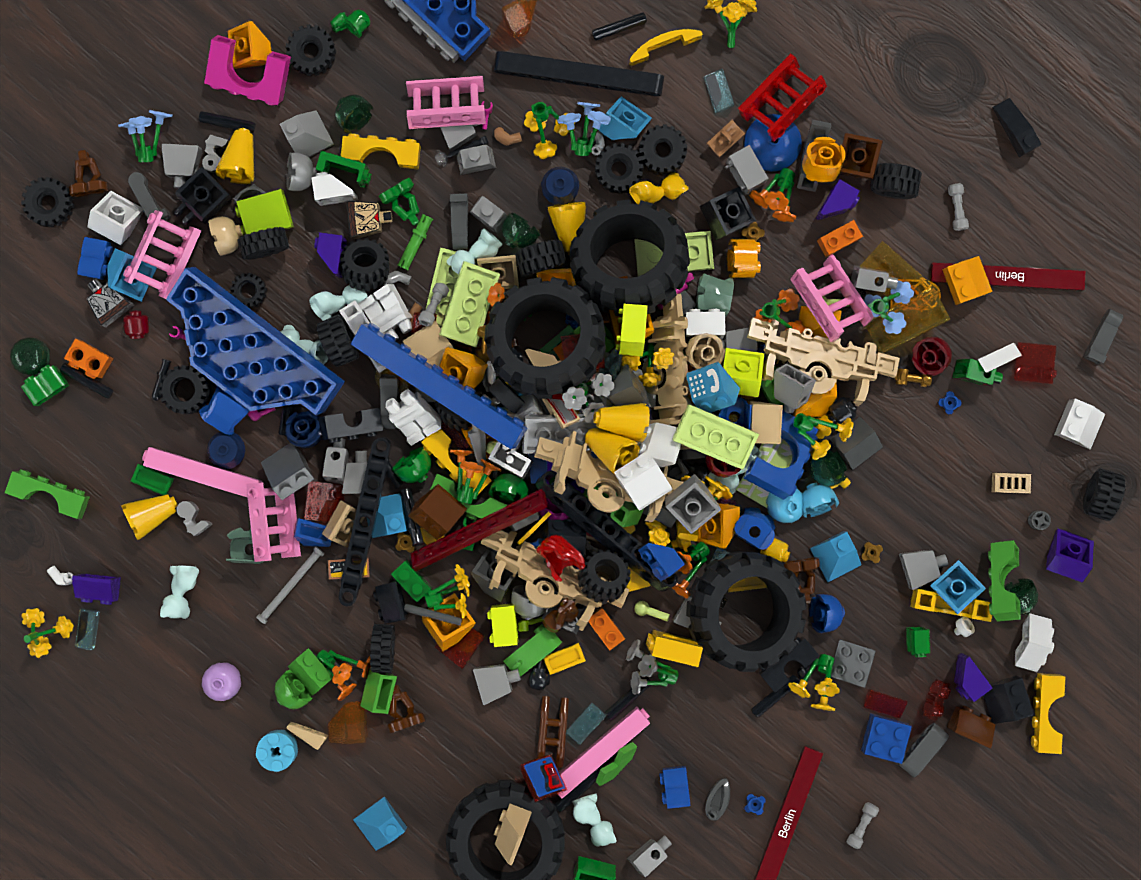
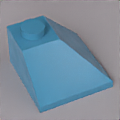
(625, 121)
(116, 268)
(390, 516)
(836, 556)
(958, 587)
(380, 824)

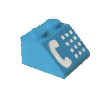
(712, 388)

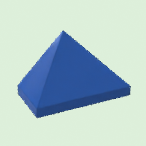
(310, 534)

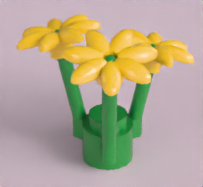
(435, 597)

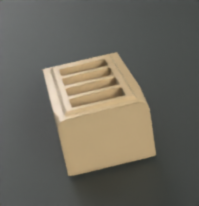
(996, 483)
(310, 736)

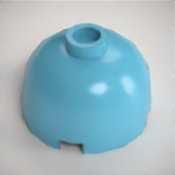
(818, 500)
(785, 510)

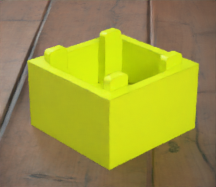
(632, 329)
(745, 370)
(503, 625)

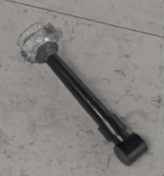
(442, 158)

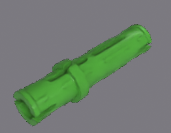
(415, 242)

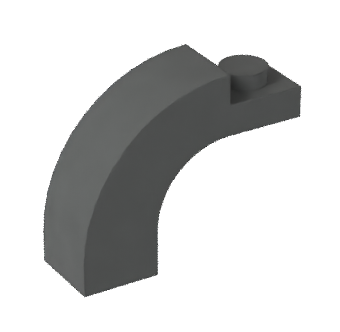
(816, 130)

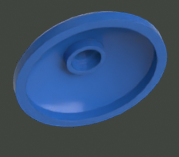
(773, 155)

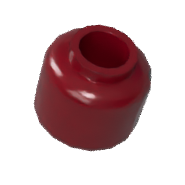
(136, 325)

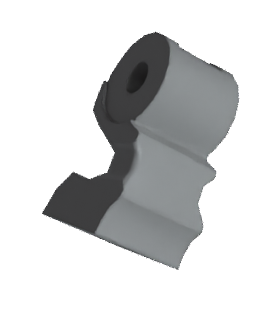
(212, 159)
(189, 511)

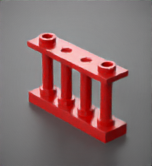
(770, 86)

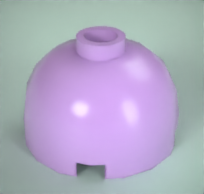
(221, 681)

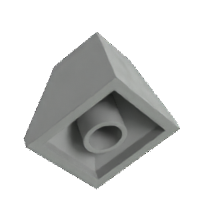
(307, 133)

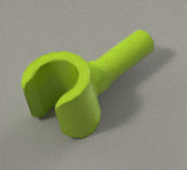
(523, 625)

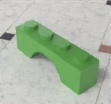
(69, 502)
(473, 511)
(1003, 559)

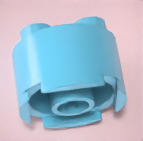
(287, 752)

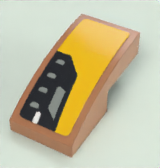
(336, 568)

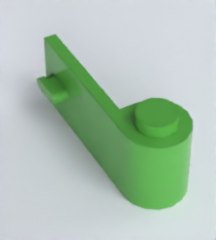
(533, 650)

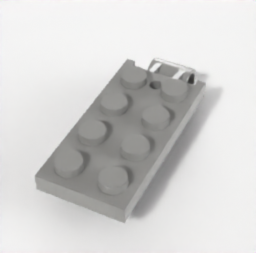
(548, 428)

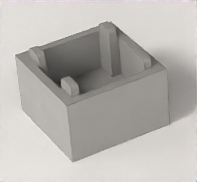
(746, 170)

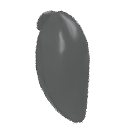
(718, 799)

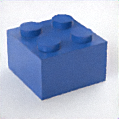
(886, 738)

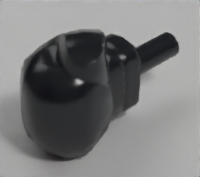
(700, 470)
(538, 678)

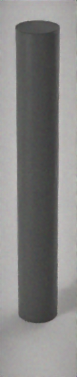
(433, 614)

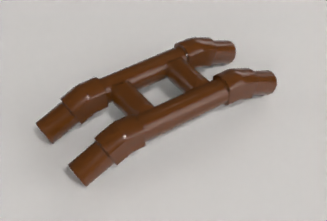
(561, 723)

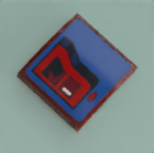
(542, 778)

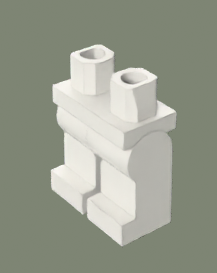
(387, 311)
(413, 416)

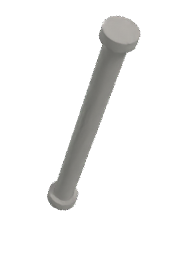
(290, 585)

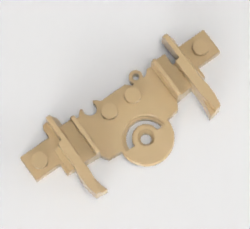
(802, 350)
(674, 393)
(574, 462)
(531, 566)

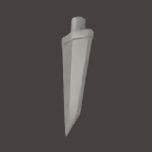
(478, 442)

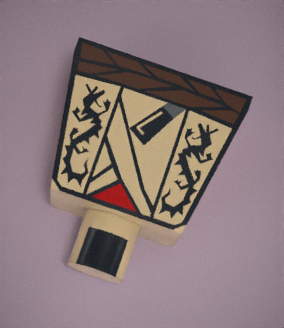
(366, 218)

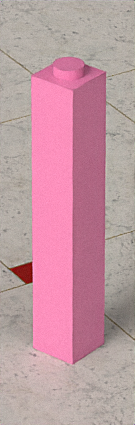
(197, 471)
(604, 748)

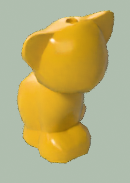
(670, 187)

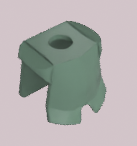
(714, 294)
(239, 541)

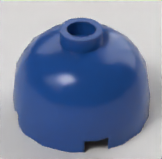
(826, 613)

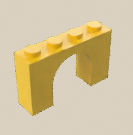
(674, 648)

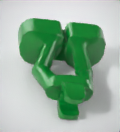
(392, 195)

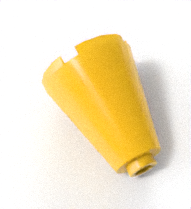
(238, 158)
(567, 220)
(624, 420)
(611, 448)
(148, 513)

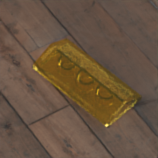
(888, 260)
(921, 315)

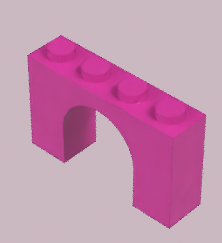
(222, 75)

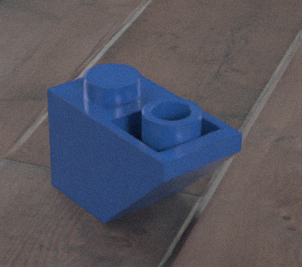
(661, 559)

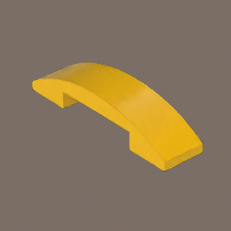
(686, 35)

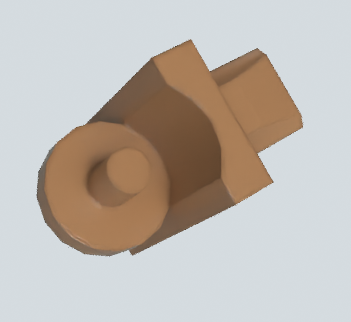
(725, 138)

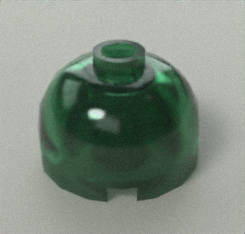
(352, 113)
(518, 232)
(30, 356)
(829, 469)
(1026, 593)

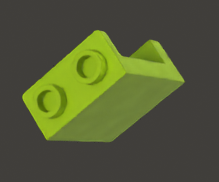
(264, 212)

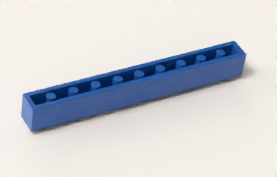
(439, 386)

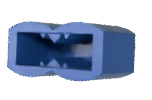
(94, 258)
(676, 787)

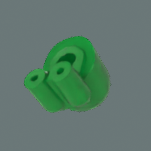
(355, 22)

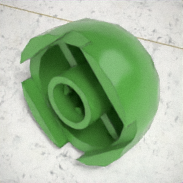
(291, 691)

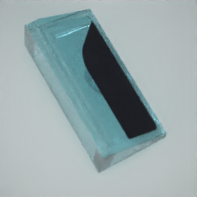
(719, 91)
(87, 629)

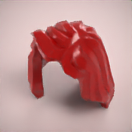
(560, 554)

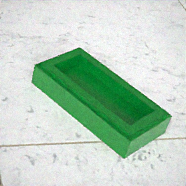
(152, 479)

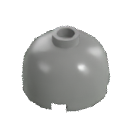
(299, 172)
(523, 605)

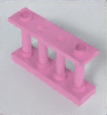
(447, 116)
(181, 253)
(819, 308)
(260, 531)

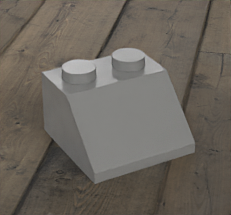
(692, 504)

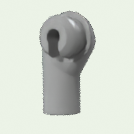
(599, 143)
(396, 276)

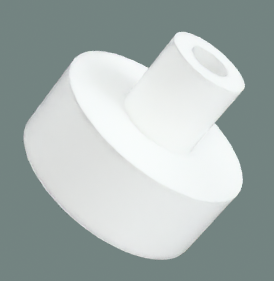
(964, 627)

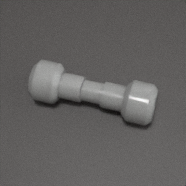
(960, 222)
(439, 291)
(855, 839)

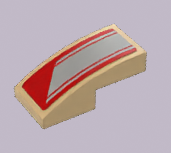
(564, 416)

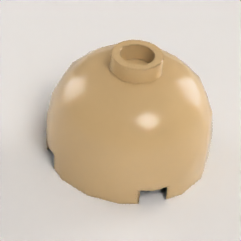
(225, 234)
(704, 350)

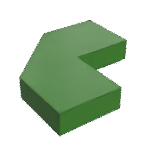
(610, 771)

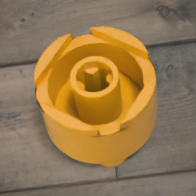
(823, 160)
(743, 258)

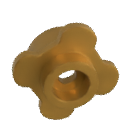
(753, 227)
(401, 546)
(873, 557)

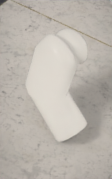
(60, 578)

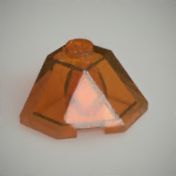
(519, 16)
(349, 725)

